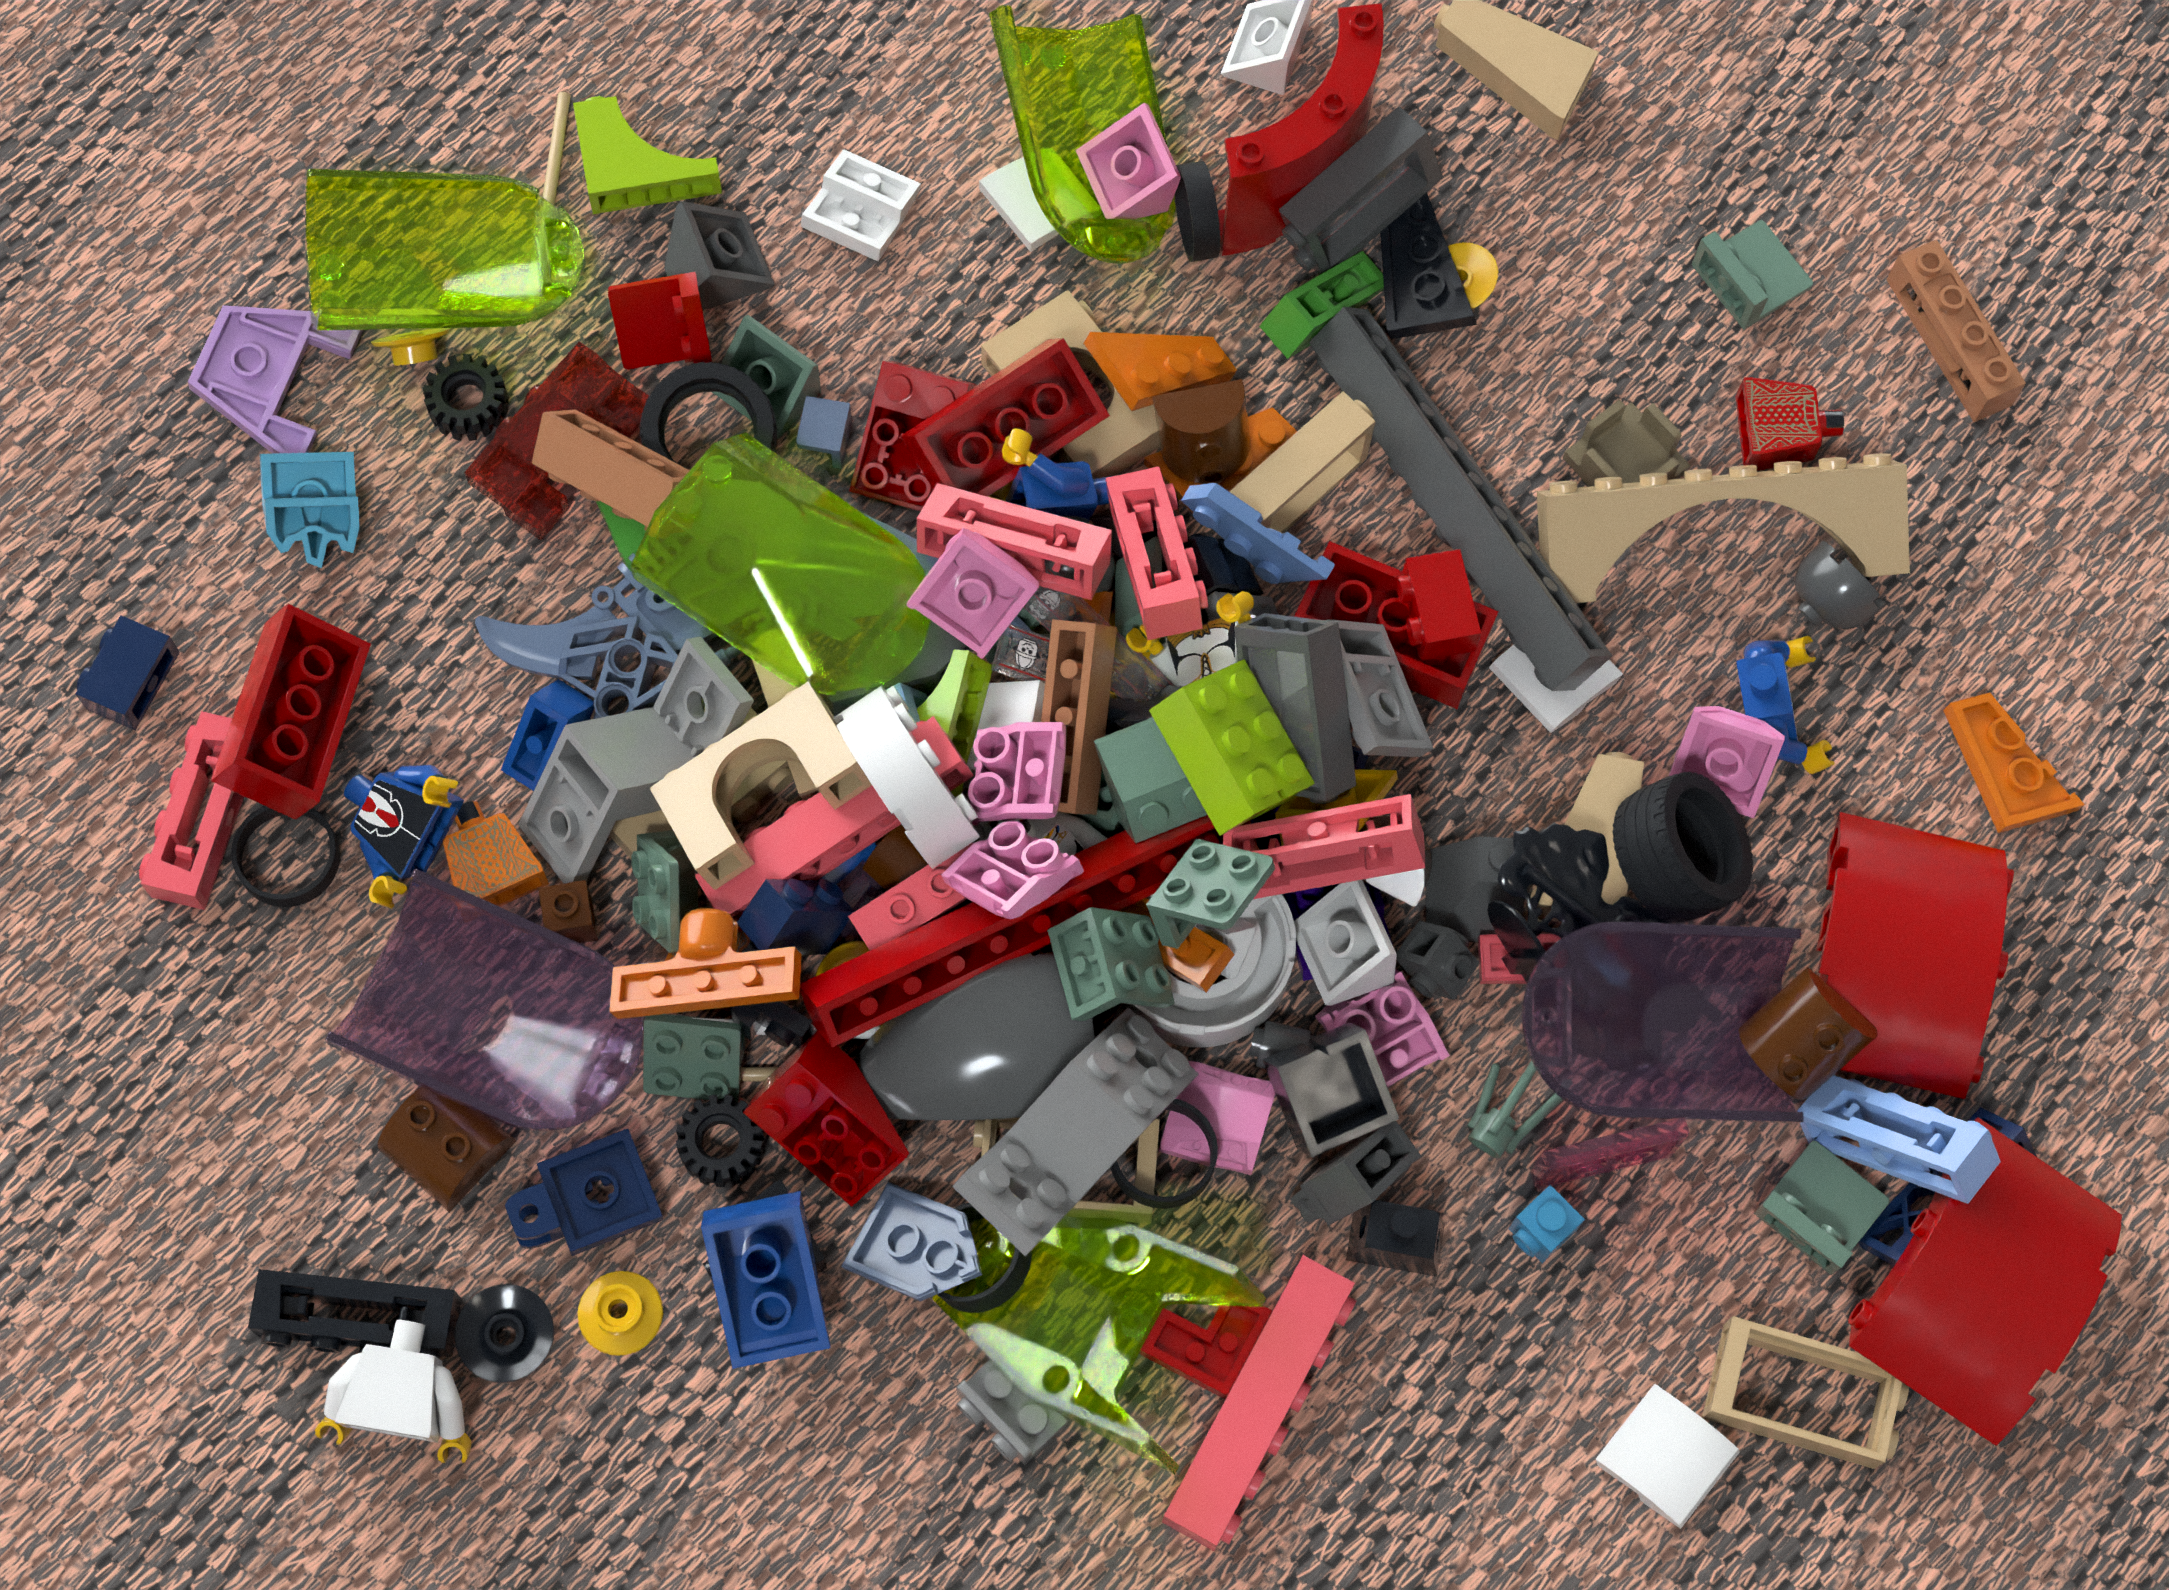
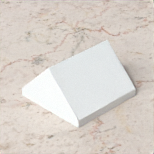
(1268, 43)
(1346, 944)

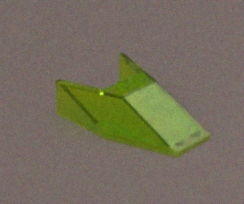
(1088, 1313)

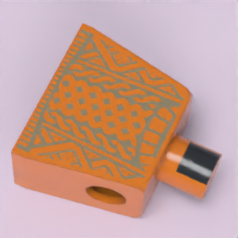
(491, 857)

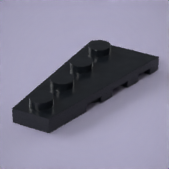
(1420, 276)

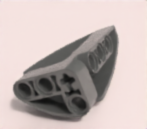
(978, 1047)

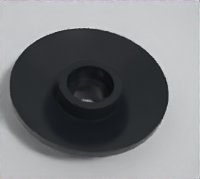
(487, 1316)

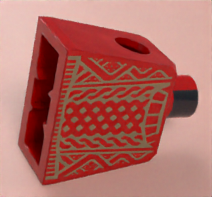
(1782, 422)

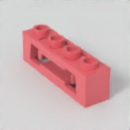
(1022, 534)
(1176, 599)
(1329, 850)
(172, 868)

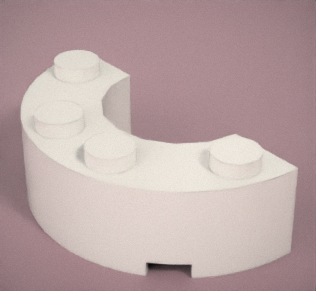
(905, 776)
(1239, 1004)

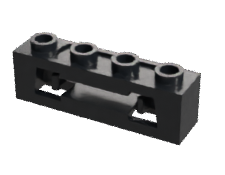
(274, 1306)

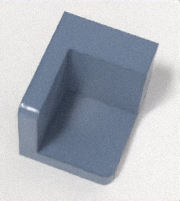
(825, 428)

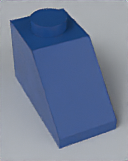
(540, 729)

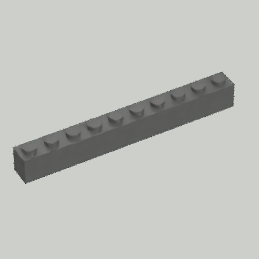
(1461, 502)

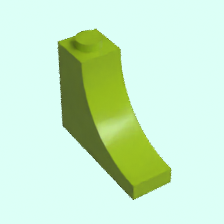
(627, 170)
(959, 701)

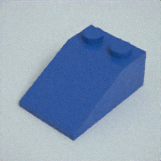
(765, 1279)

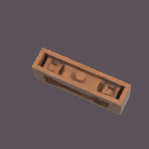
(1955, 331)

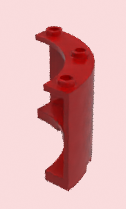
(1285, 157)
(1915, 948)
(1990, 1291)

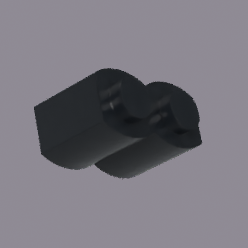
(1221, 568)

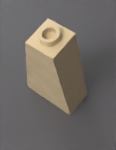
(1517, 60)
(1606, 786)

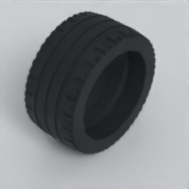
(705, 378)
(1677, 815)

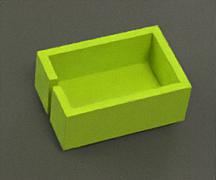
(1231, 746)

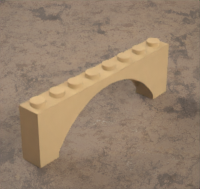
(1854, 503)

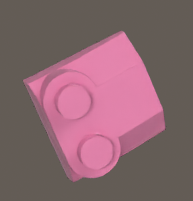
(974, 591)
(1731, 752)

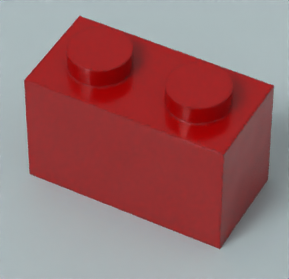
(1439, 605)

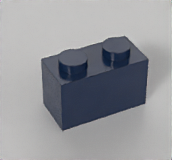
(126, 672)
(797, 915)

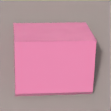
(1131, 167)

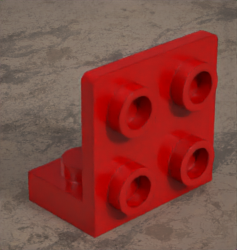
(659, 321)

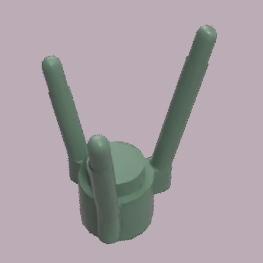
(1494, 1130)

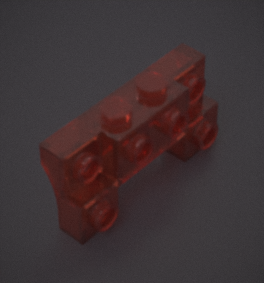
(505, 466)

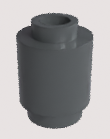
(1275, 1039)

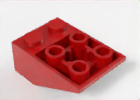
(899, 403)
(828, 1119)

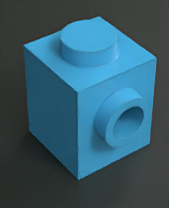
(1545, 1225)

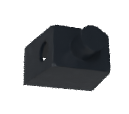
(1396, 1237)

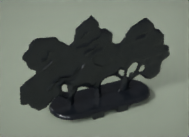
(1575, 863)

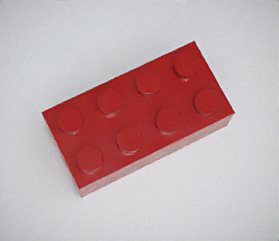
(1036, 393)
(1367, 593)
(291, 712)

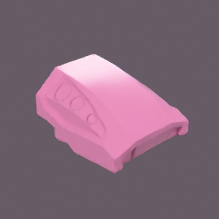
(1018, 771)
(1011, 871)
(1396, 1027)
(1236, 1110)

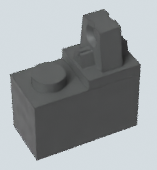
(1356, 1174)

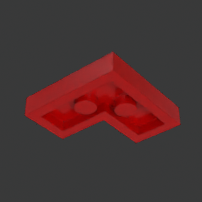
(1207, 1356)

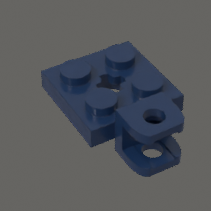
(563, 1202)

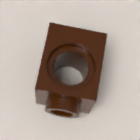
(569, 911)

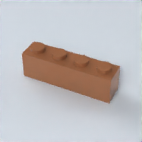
(605, 464)
(1079, 697)

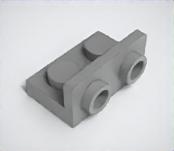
(1017, 1420)

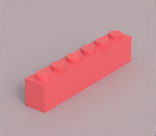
(817, 838)
(1258, 1404)

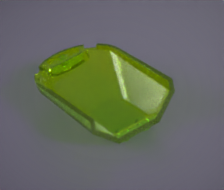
(1062, 95)
(434, 250)
(784, 570)

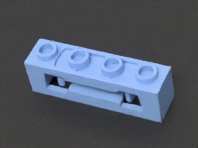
(1900, 1137)

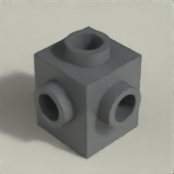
(1436, 960)

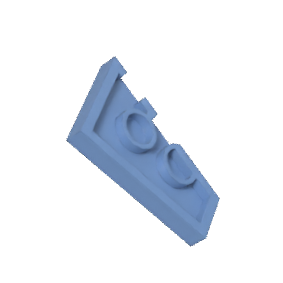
(1240, 526)

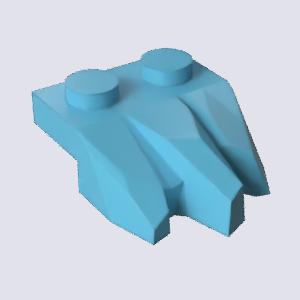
(310, 501)

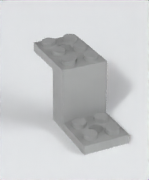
(1376, 691)
(610, 762)
(1076, 1130)

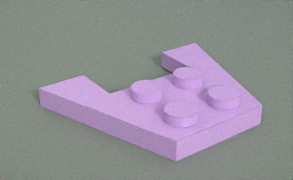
(251, 367)

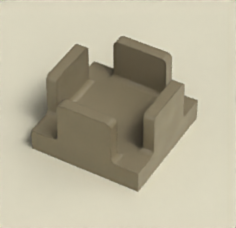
(1627, 445)

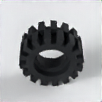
(457, 375)
(725, 1169)

